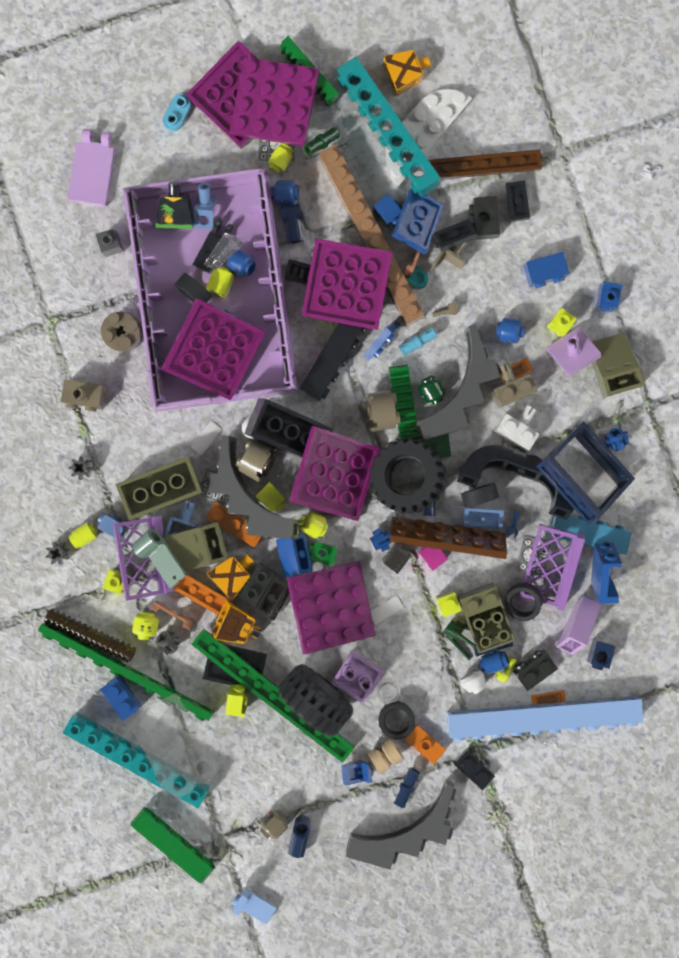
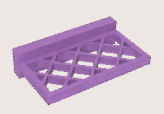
(153, 523)
(569, 570)

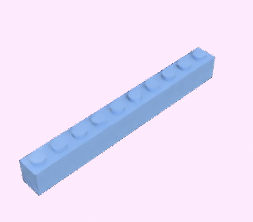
(545, 717)

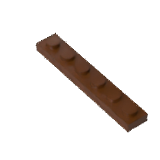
(488, 164)

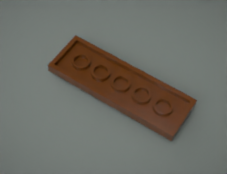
(448, 537)

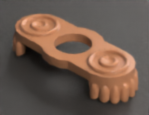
(410, 268)
(158, 605)

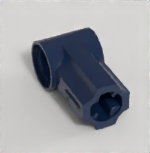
(292, 219)
(299, 837)

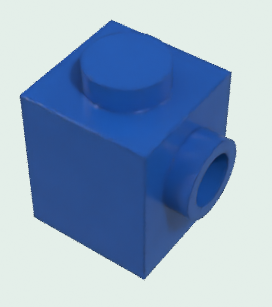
(387, 211)

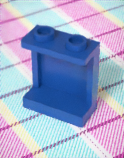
(604, 558)

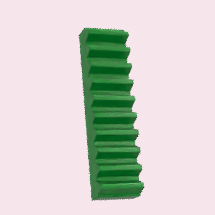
(297, 57)
(401, 386)

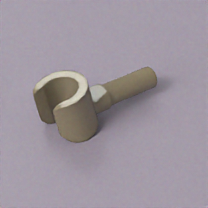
(453, 309)

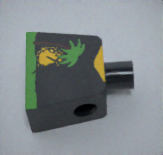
(175, 209)

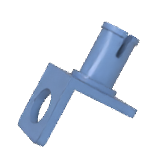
(204, 206)
(184, 517)

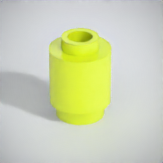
(280, 158)
(83, 535)

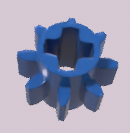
(616, 439)
(380, 539)

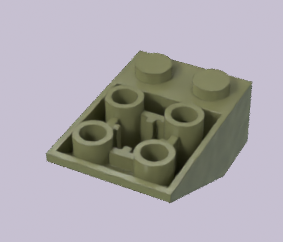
(617, 368)
(197, 546)
(486, 617)

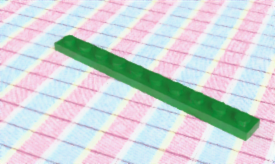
(119, 668)
(266, 691)

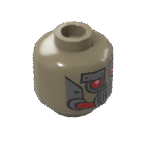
(274, 824)

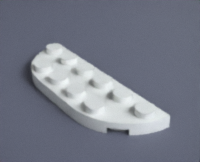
(428, 123)

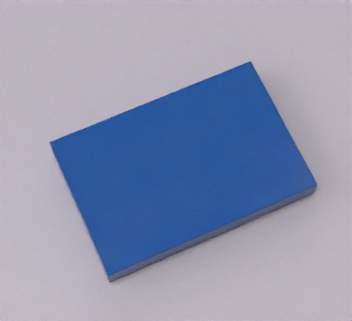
(418, 221)

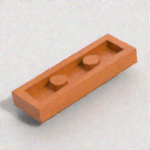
(232, 523)
(201, 594)

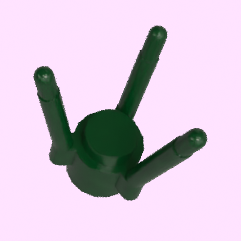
(454, 630)

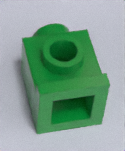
(330, 551)

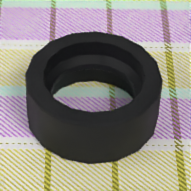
(192, 289)
(480, 495)
(519, 615)
(398, 734)

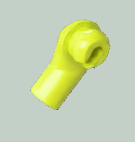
(504, 675)

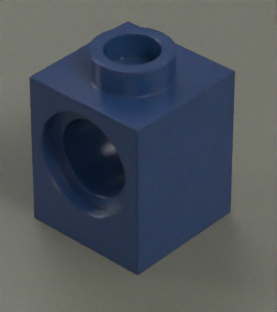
(595, 648)

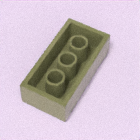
(160, 488)

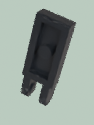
(209, 244)

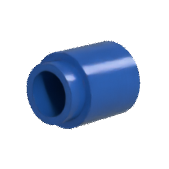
(494, 662)

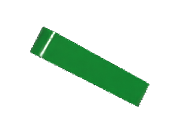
(172, 845)

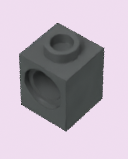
(109, 242)

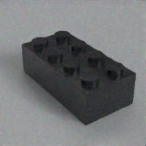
(281, 427)

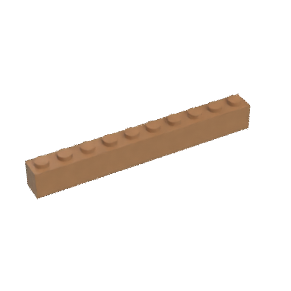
(369, 231)

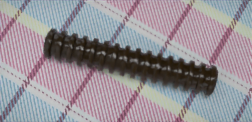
(90, 635)

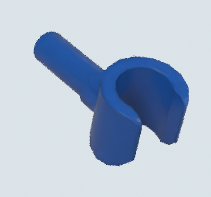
(513, 524)

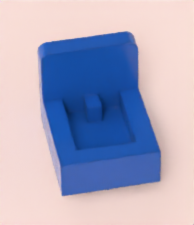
(357, 772)

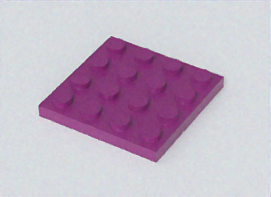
(218, 88)
(274, 101)
(347, 284)
(213, 349)
(334, 474)
(331, 607)

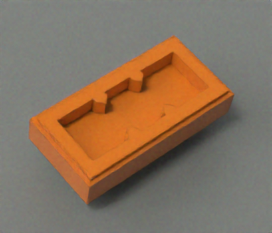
(425, 744)

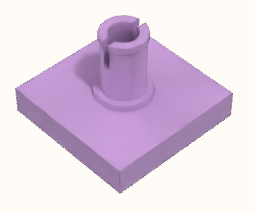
(574, 352)

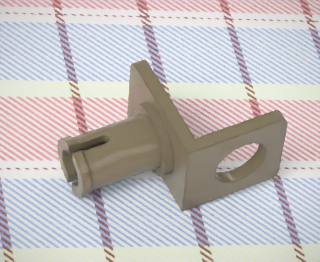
(452, 256)

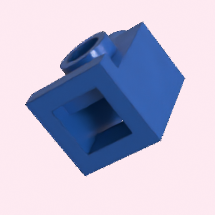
(603, 301)

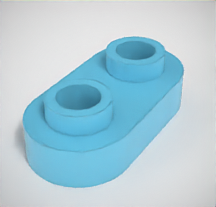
(178, 112)

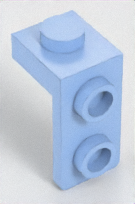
(253, 905)

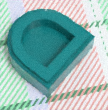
(418, 278)

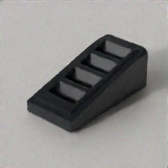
(288, 275)

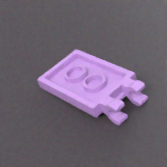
(92, 170)

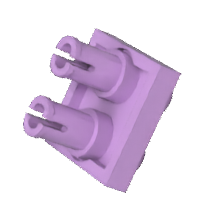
(357, 676)

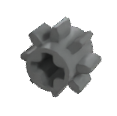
(86, 468)
(62, 550)
(167, 642)

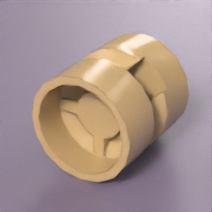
(385, 756)

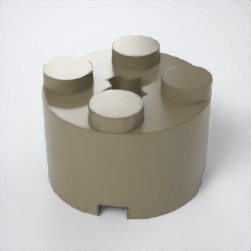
(121, 321)
(381, 410)
(257, 459)

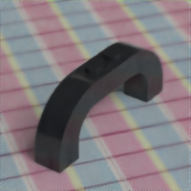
(514, 462)

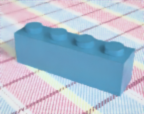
(595, 532)

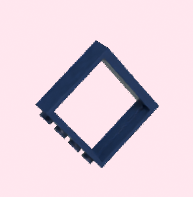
(570, 489)

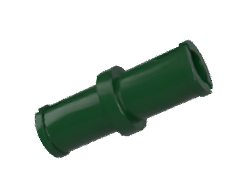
(321, 141)

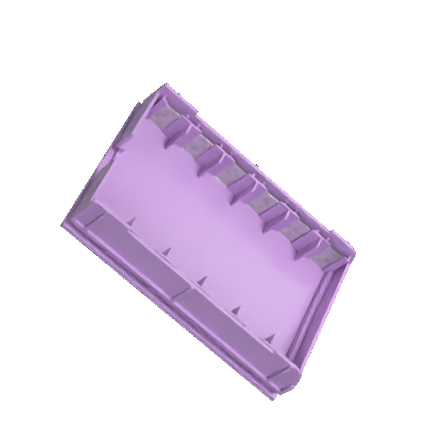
(259, 299)

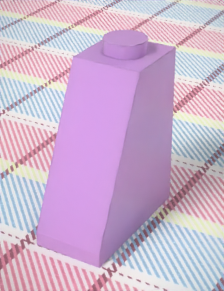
(579, 626)

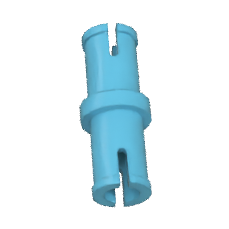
(417, 341)

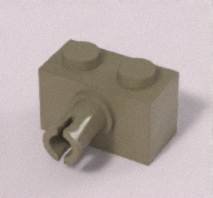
(513, 388)
(83, 394)

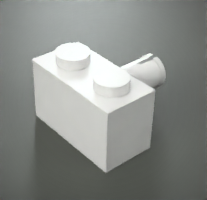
(517, 430)

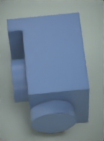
(106, 524)

